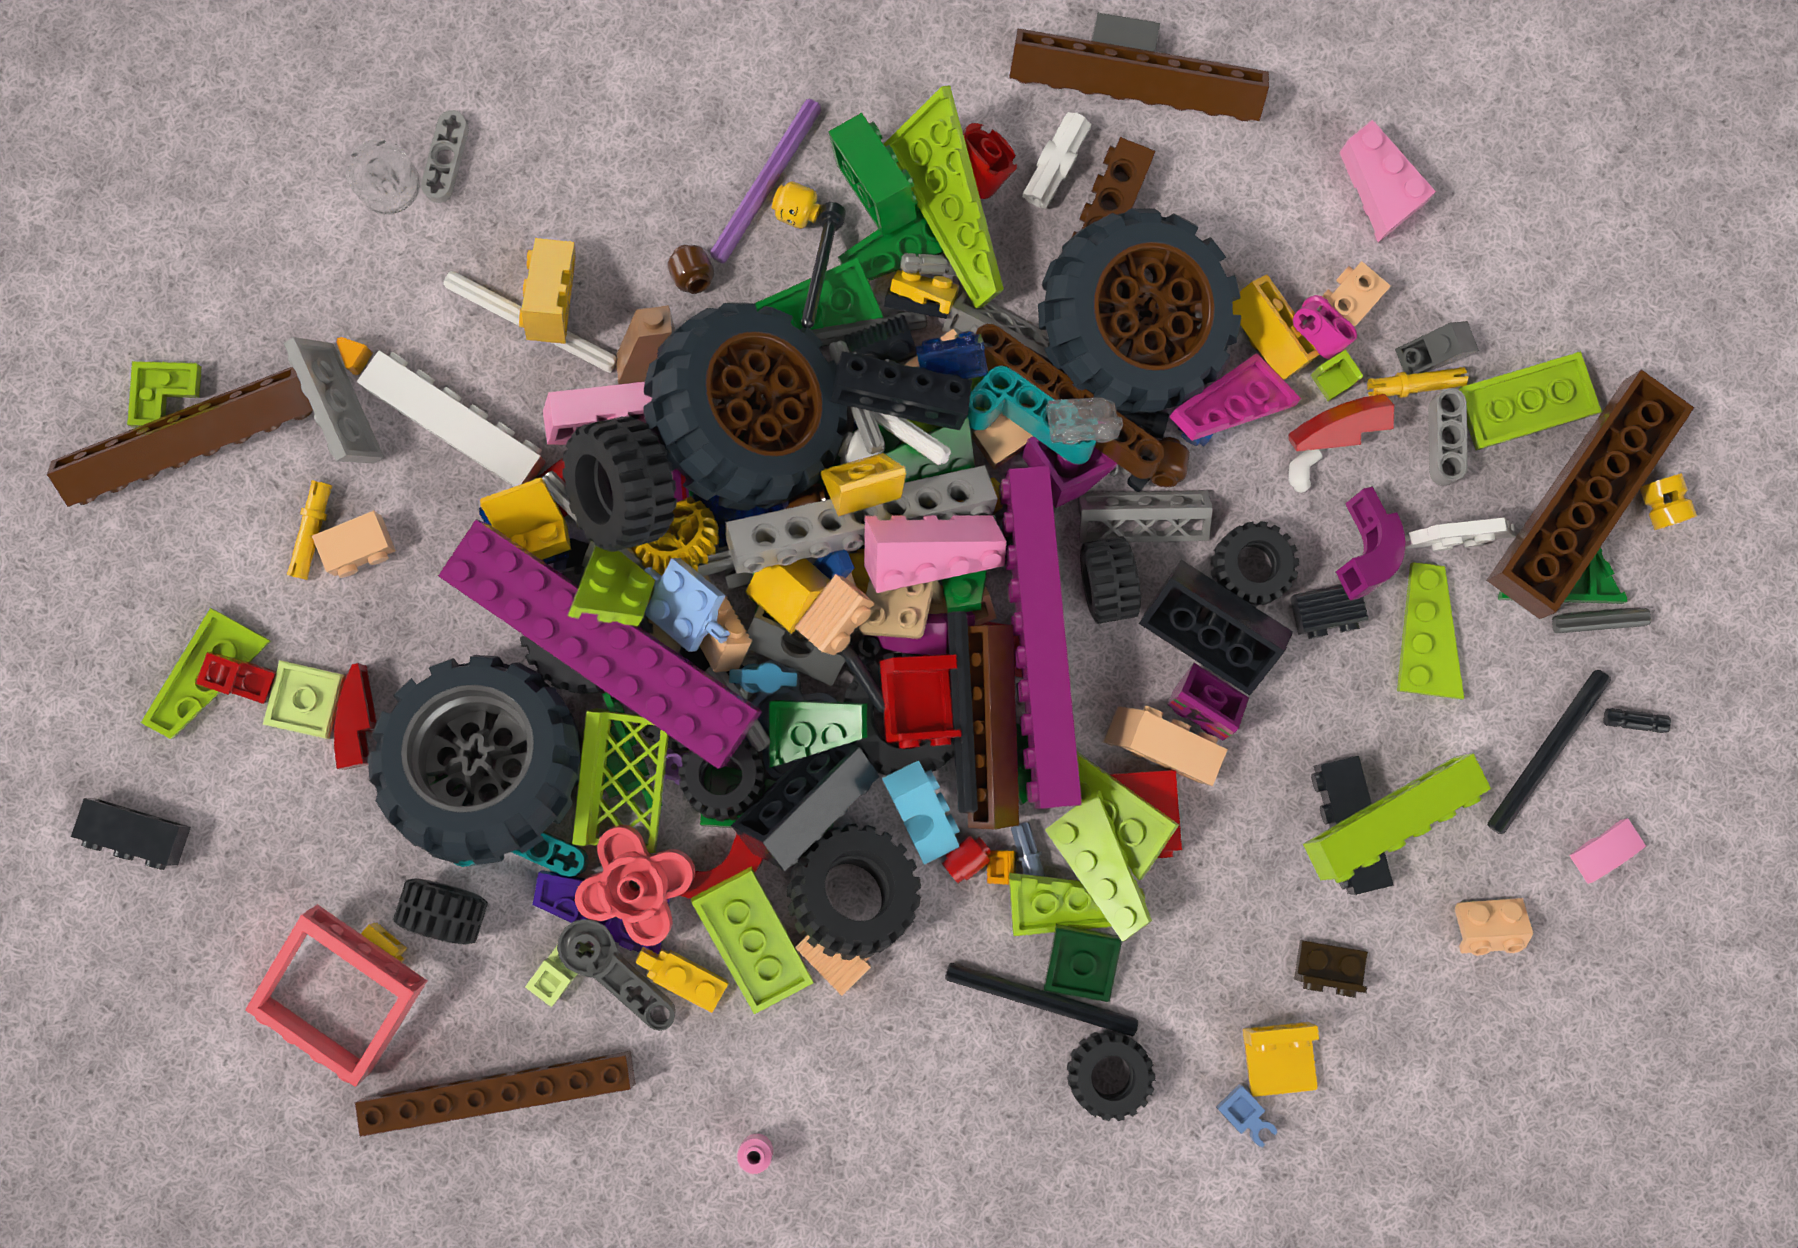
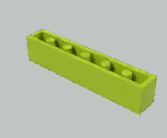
(1397, 817)

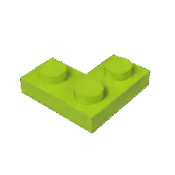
(155, 382)

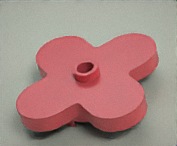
(612, 892)

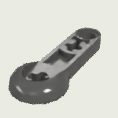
(611, 969)

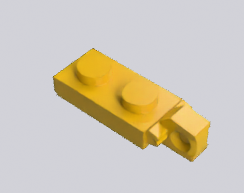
(683, 977)

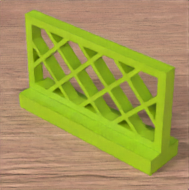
(593, 773)

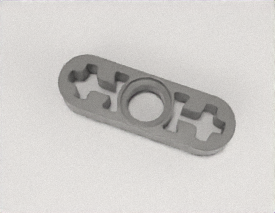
(430, 175)

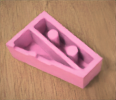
(1384, 179)

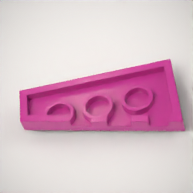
(1234, 399)

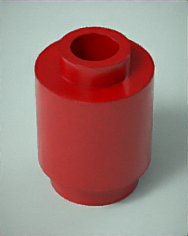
(967, 859)

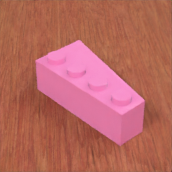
(573, 408)
(930, 549)

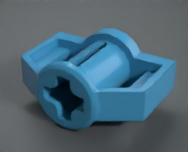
(762, 678)

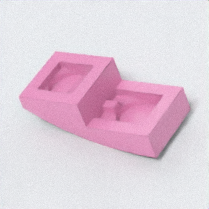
(1607, 851)

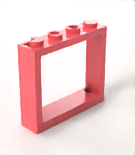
(366, 958)

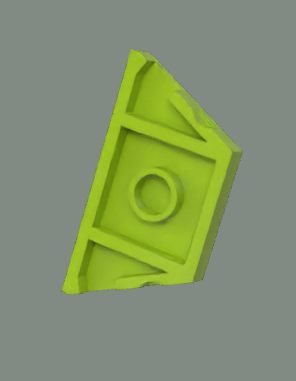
(613, 589)

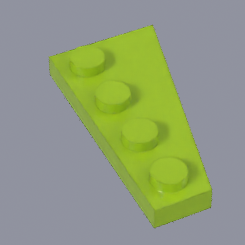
(1094, 853)

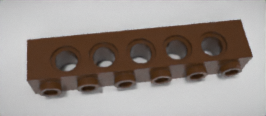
(1125, 158)

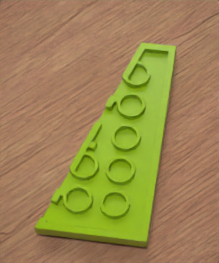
(946, 191)

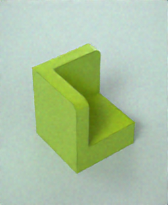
(1336, 375)

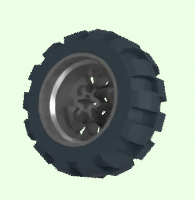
(460, 700)

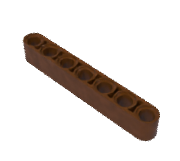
(1059, 387)

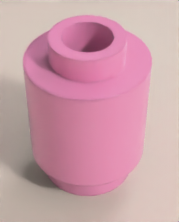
(757, 1143)

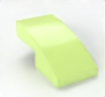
(553, 977)

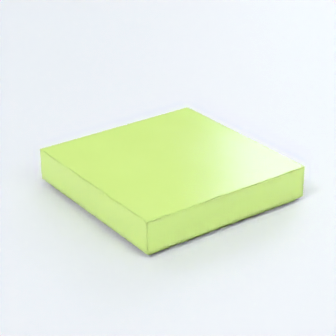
(304, 699)

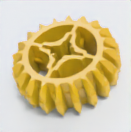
(696, 536)

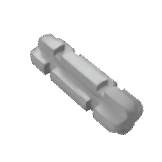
(926, 264)

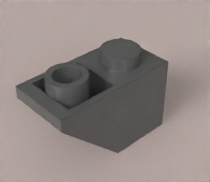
(1437, 348)

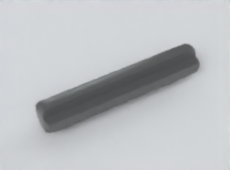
(1601, 620)

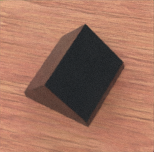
(575, 558)

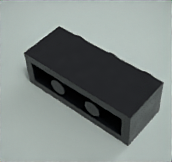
(130, 833)

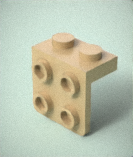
(901, 610)

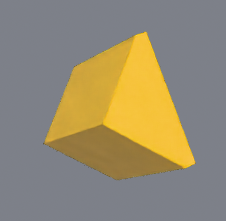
(864, 483)
(787, 590)

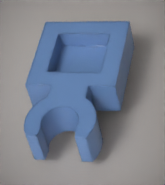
(1244, 1113)

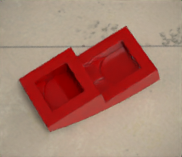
(236, 677)

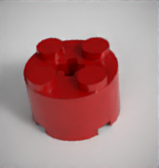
(989, 157)

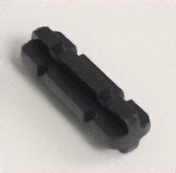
(1637, 720)

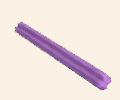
(765, 181)

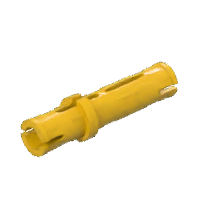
(1404, 384)
(310, 525)

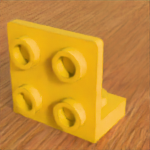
(529, 518)
(1280, 1058)

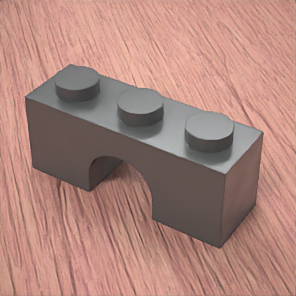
(793, 652)

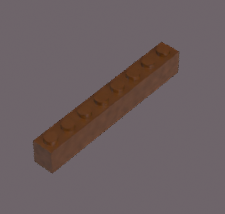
(1139, 75)
(179, 437)

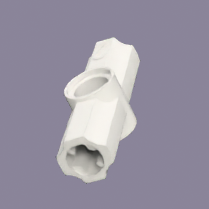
(1057, 160)

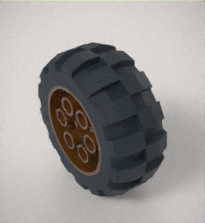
(1089, 342)
(767, 359)

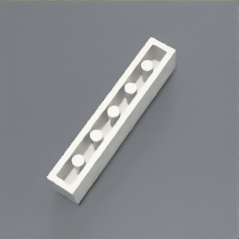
(450, 420)

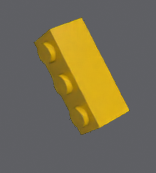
(1271, 329)

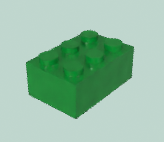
(874, 173)

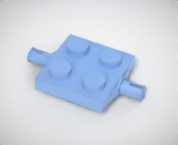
(685, 605)

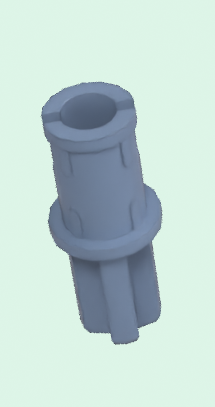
(1027, 850)

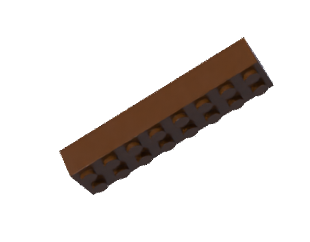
(1590, 494)

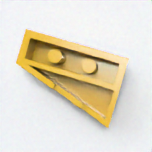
(548, 290)

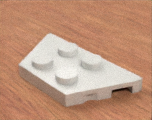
(1471, 533)

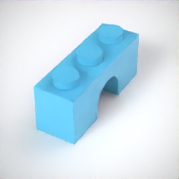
(915, 796)

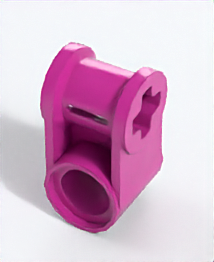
(1326, 328)

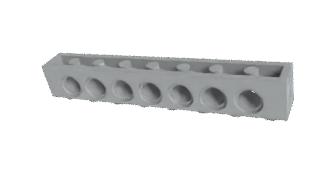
(810, 520)

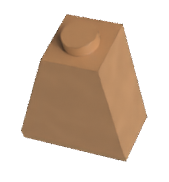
(641, 343)

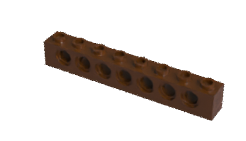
(495, 1093)

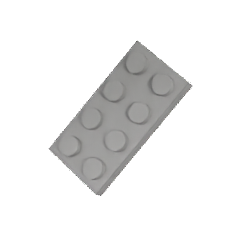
(333, 401)

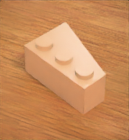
(1167, 743)

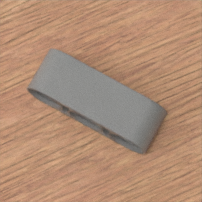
(1454, 423)

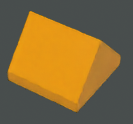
(353, 354)
(1000, 866)

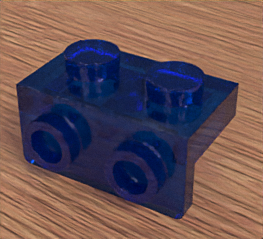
(958, 356)

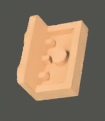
(1493, 926)

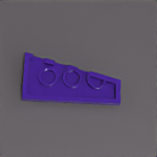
(557, 896)

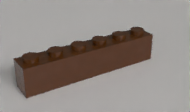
(994, 726)

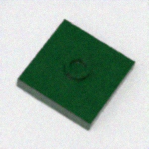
(1082, 963)

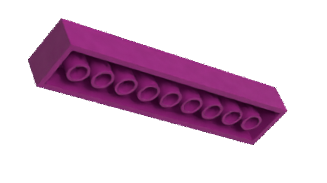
(1041, 638)
(611, 655)

